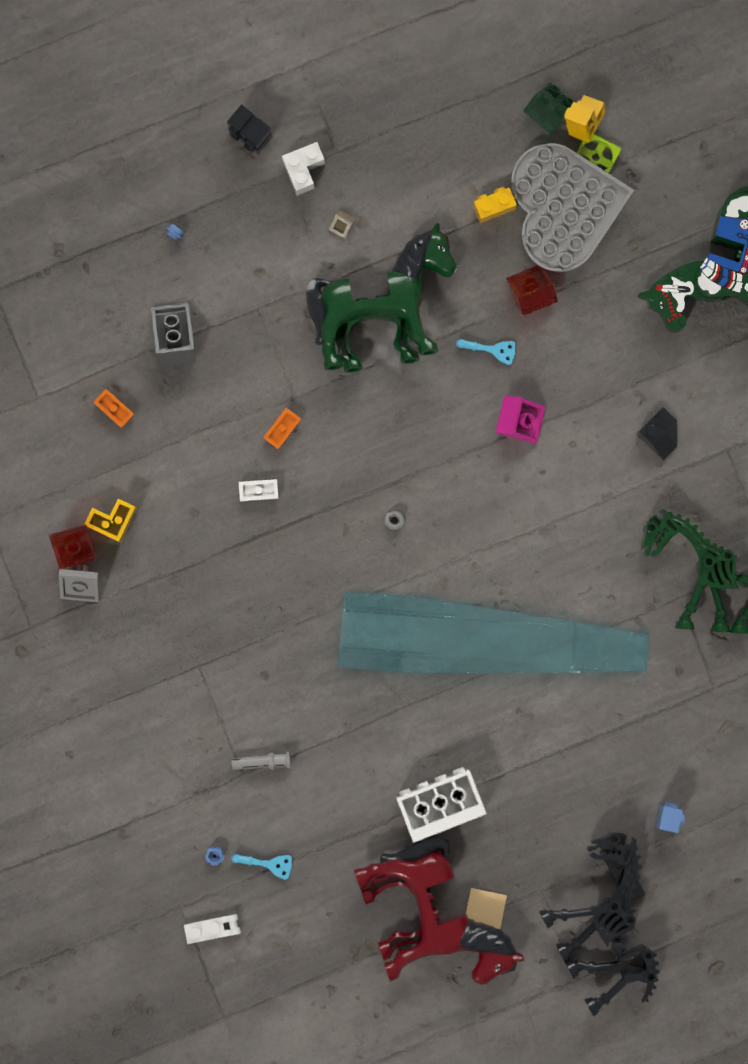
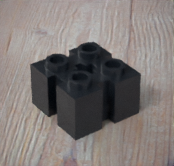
(249, 129)

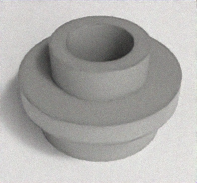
(398, 515)

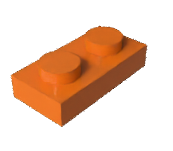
(114, 408)
(282, 428)

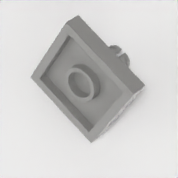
(79, 584)

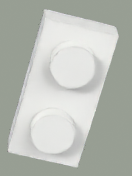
(258, 490)

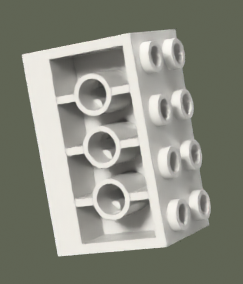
(450, 814)

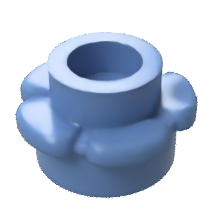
(174, 232)
(209, 856)

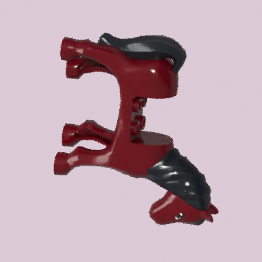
(419, 868)

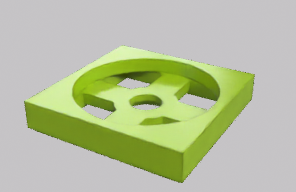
(599, 150)

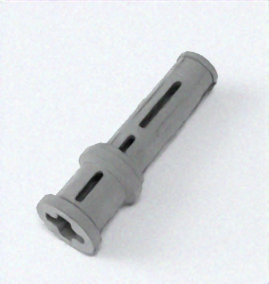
(271, 760)

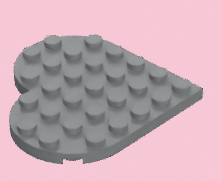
(566, 205)

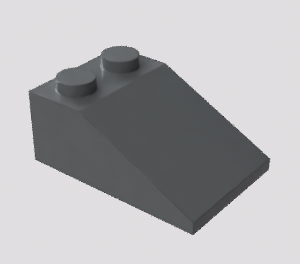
(173, 335)

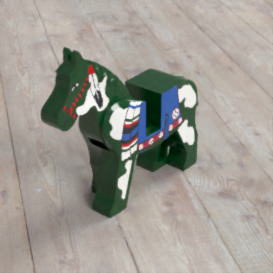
(710, 278)

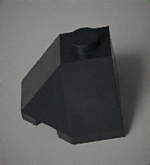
(660, 433)

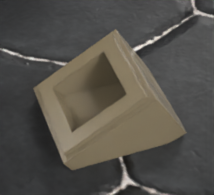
(342, 224)

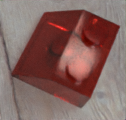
(532, 290)
(73, 546)

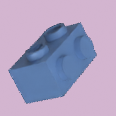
(669, 817)

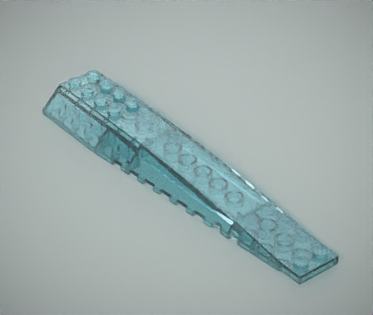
(455, 637)

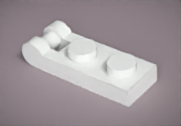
(211, 929)

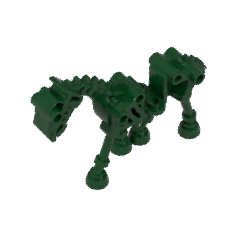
(708, 557)

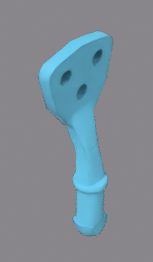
(495, 350)
(270, 864)

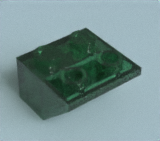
(548, 108)

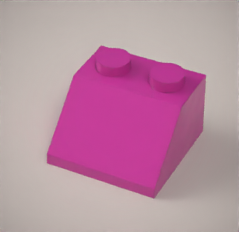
(520, 419)

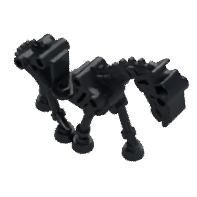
(621, 905)

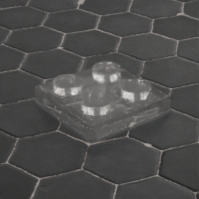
(385, 351)

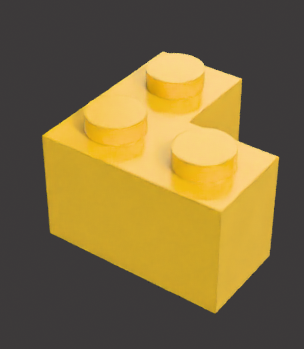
(584, 118)
(116, 524)

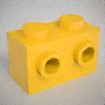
(494, 205)

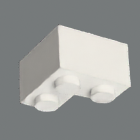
(300, 163)

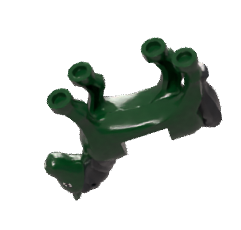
(337, 314)

